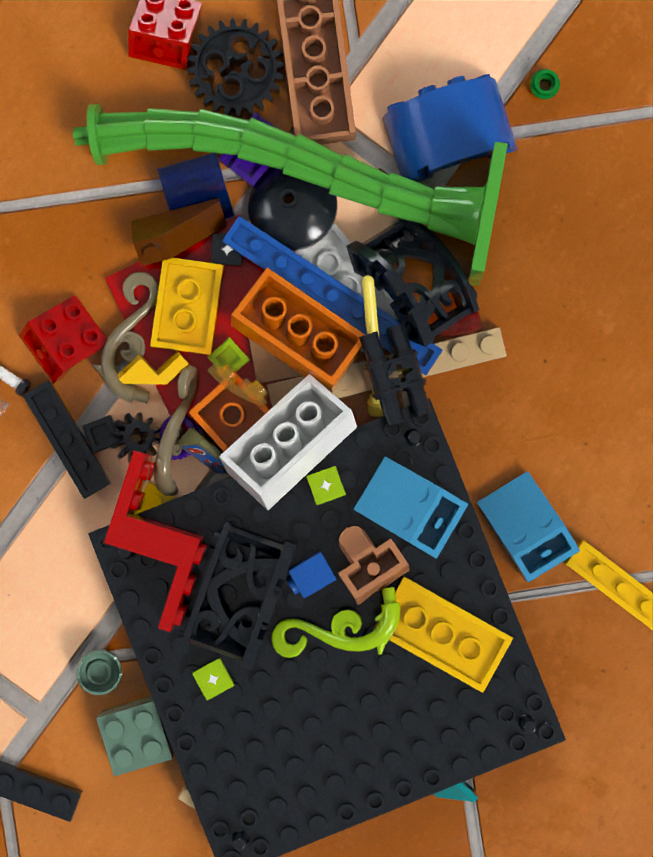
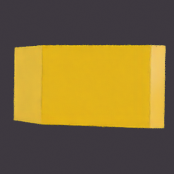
(141, 372)

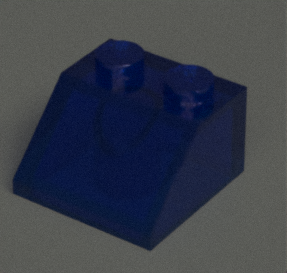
(195, 182)

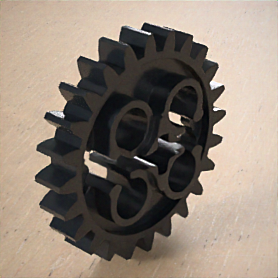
(219, 46)

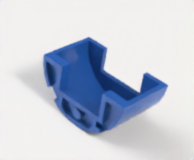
(447, 126)

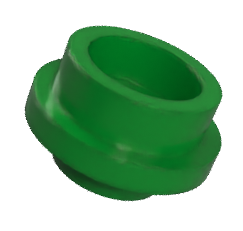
(549, 76)

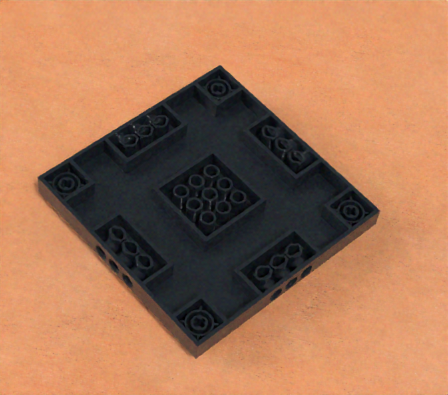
(334, 730)

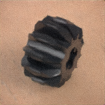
(134, 426)

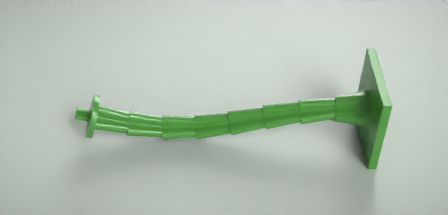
(453, 211)

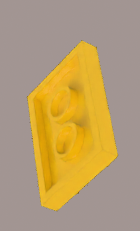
(187, 306)

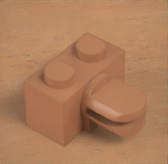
(369, 566)

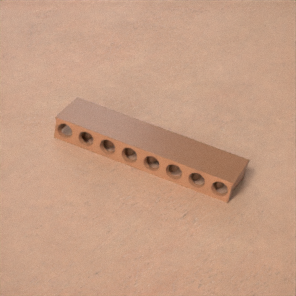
(317, 70)

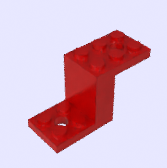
(155, 539)

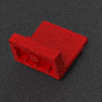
(163, 31)
(62, 337)

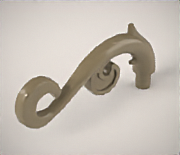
(123, 334)
(173, 432)

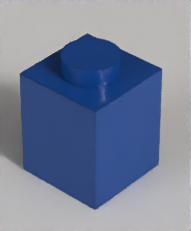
(310, 575)

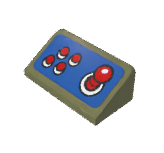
(203, 450)

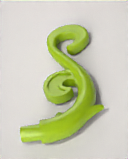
(337, 638)

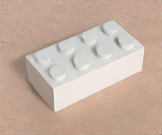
(288, 441)

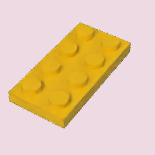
(448, 635)

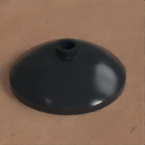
(293, 223)

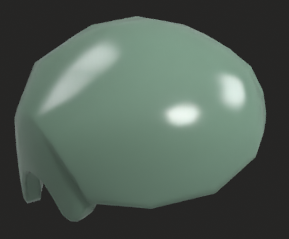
(99, 672)

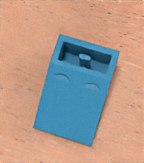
(411, 507)
(528, 527)

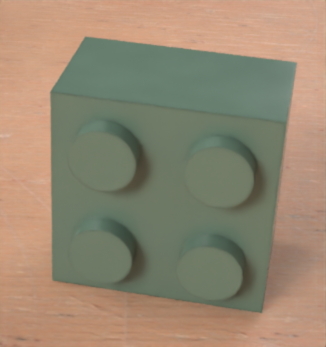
(134, 736)

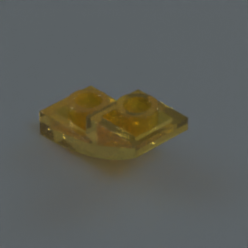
(252, 392)

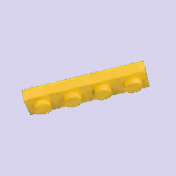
(613, 582)

